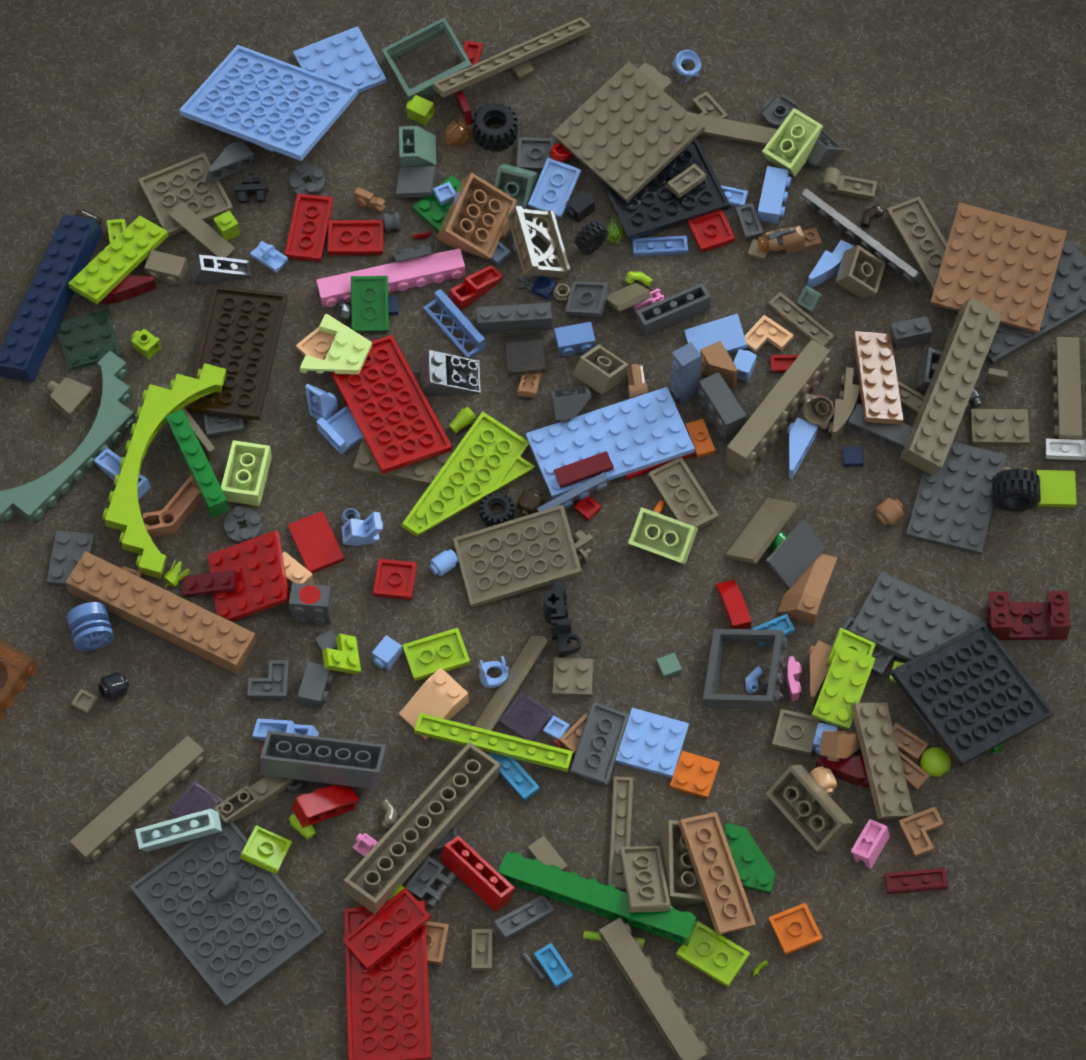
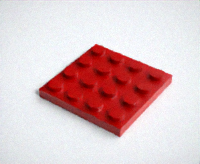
(260, 576)

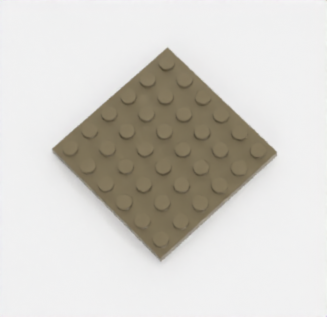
(628, 131)

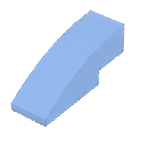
(828, 264)
(110, 464)
(264, 725)

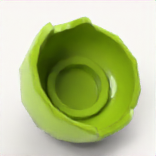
(935, 761)

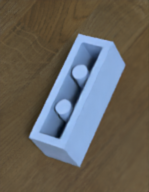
(774, 195)

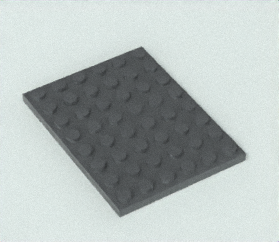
(232, 939)

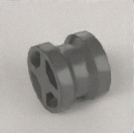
(392, 221)

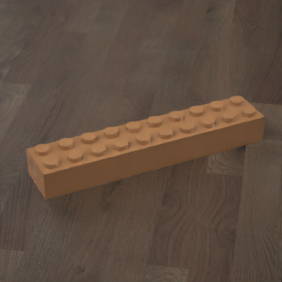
(161, 612)

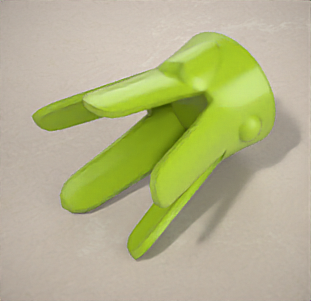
(171, 576)

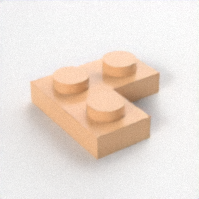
(769, 331)

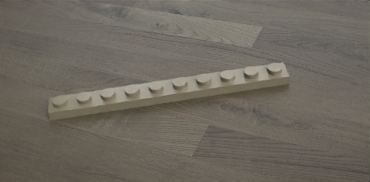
(512, 57)

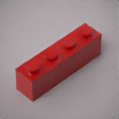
(477, 873)

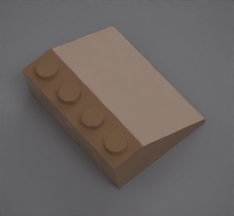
(476, 217)

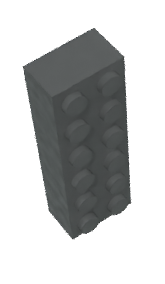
(323, 760)

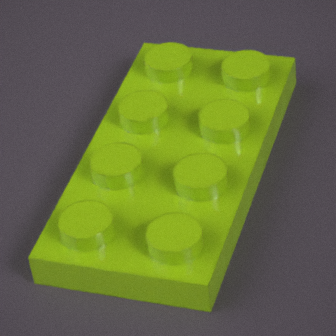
(843, 687)

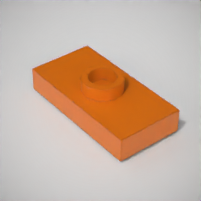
(700, 438)

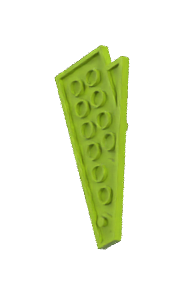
(480, 465)

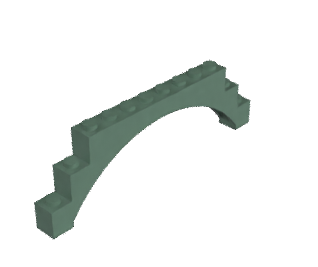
(110, 424)

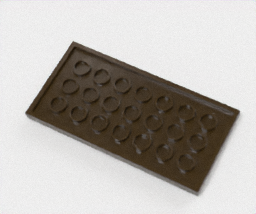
(242, 339)

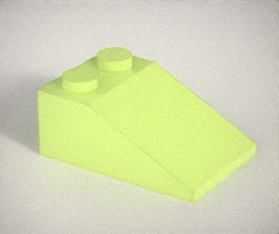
(793, 142)

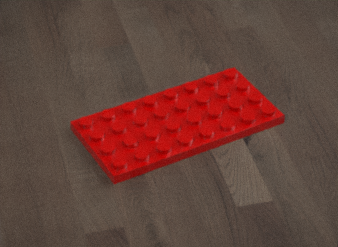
(391, 409)
(389, 1002)

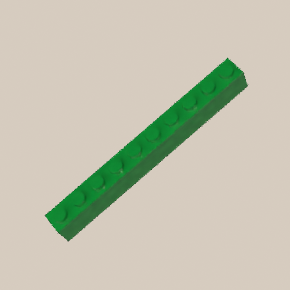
(594, 897)

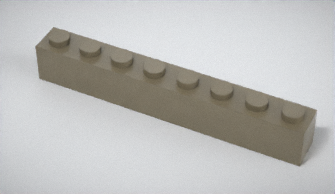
(138, 799)
(651, 991)

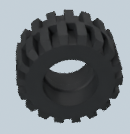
(495, 138)
(1016, 490)

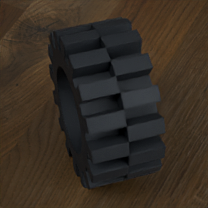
(591, 237)
(493, 500)

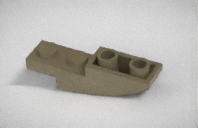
(844, 405)
(251, 798)

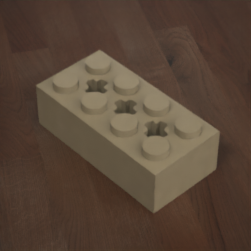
(808, 807)

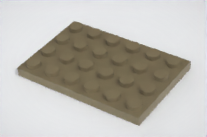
(517, 556)

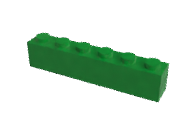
(197, 463)

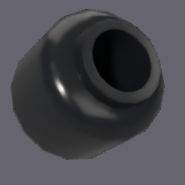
(113, 686)

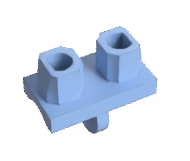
(269, 256)

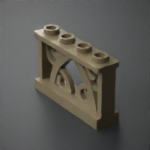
(549, 232)

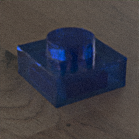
(543, 287)

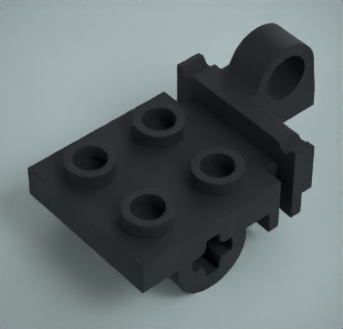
(557, 615)

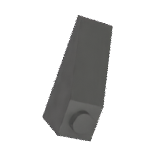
(232, 160)
(219, 269)

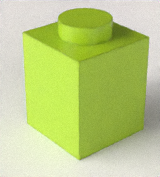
(420, 110)
(227, 226)

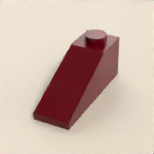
(130, 287)
(847, 769)

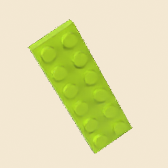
(118, 259)

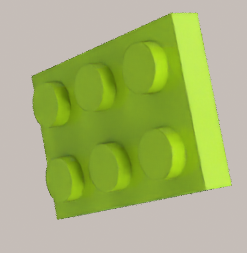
(436, 652)
(713, 955)

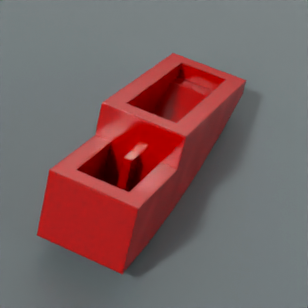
(474, 287)
(734, 605)

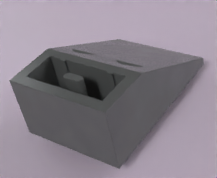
(448, 374)

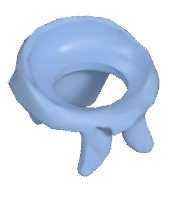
(682, 58)
(493, 682)

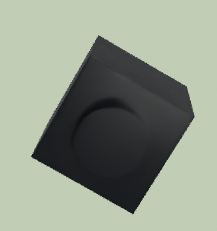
(580, 206)

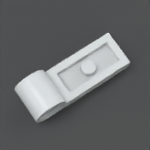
(1065, 449)

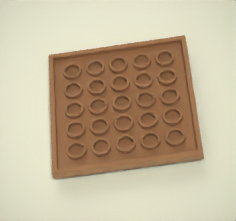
(999, 264)

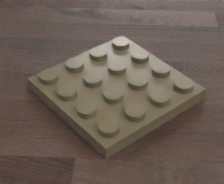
(185, 184)

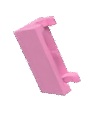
(870, 843)

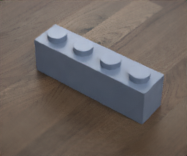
(685, 372)

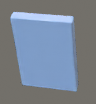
(554, 187)
(726, 330)

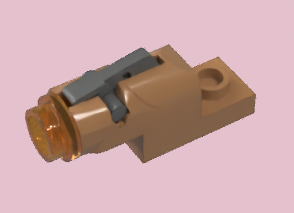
(790, 239)

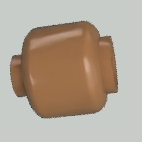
(889, 511)

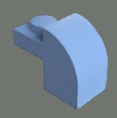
(362, 532)

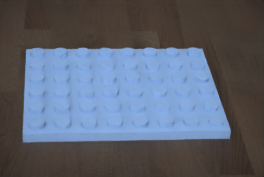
(269, 102)

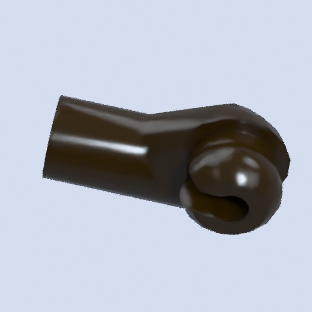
(869, 214)

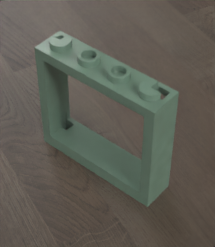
(415, 40)

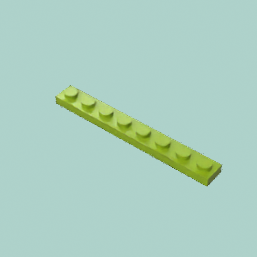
(493, 742)

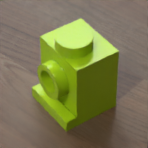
(146, 343)

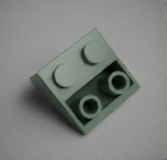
(416, 147)

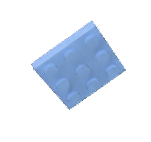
(652, 743)

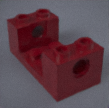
(1048, 618)

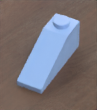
(320, 402)
(800, 440)

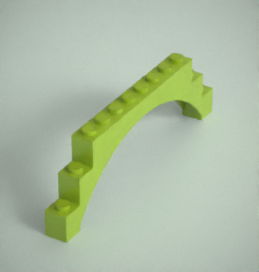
(124, 506)

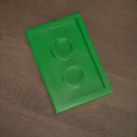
(369, 304)

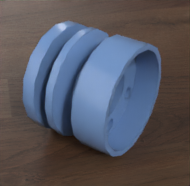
(90, 626)

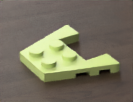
(345, 354)

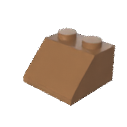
(716, 360)

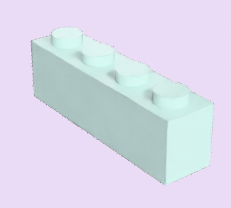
(178, 830)

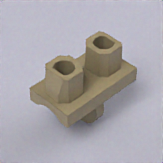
(583, 545)

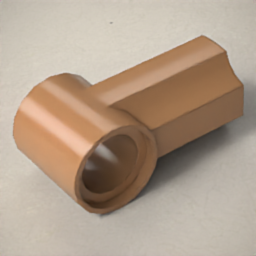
(636, 381)

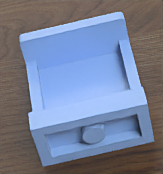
(340, 430)

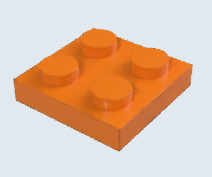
(694, 775)
(795, 929)

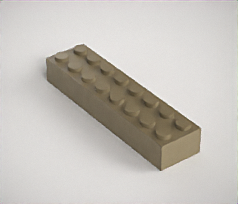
(778, 408)

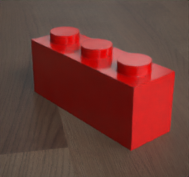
(324, 804)

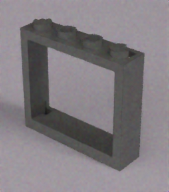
(767, 701)

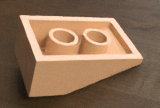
(437, 697)

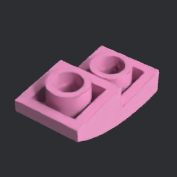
(793, 675)

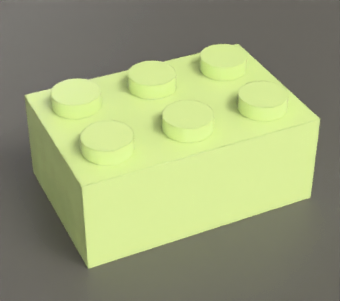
(246, 472)
(663, 535)

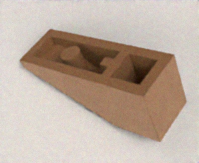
(817, 669)
(839, 744)

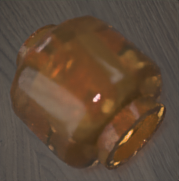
(456, 133)

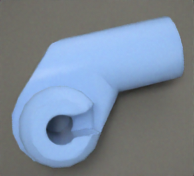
(751, 680)

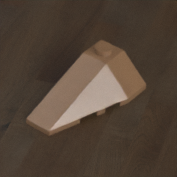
(807, 594)

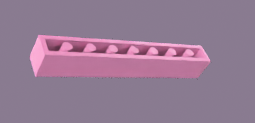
(401, 275)

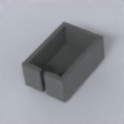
(720, 407)

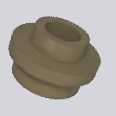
(561, 288)

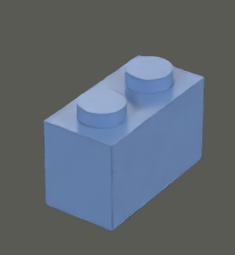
(574, 339)

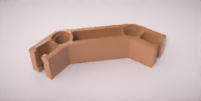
(176, 510)

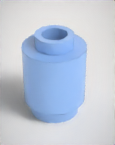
(443, 562)

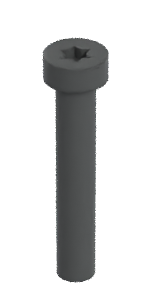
(542, 976)

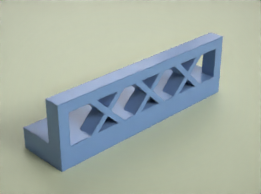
(459, 320)

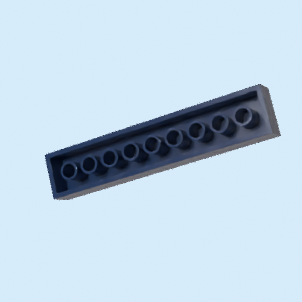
(47, 298)

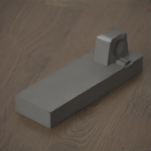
(523, 917)

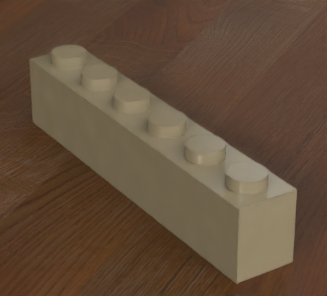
(1068, 388)

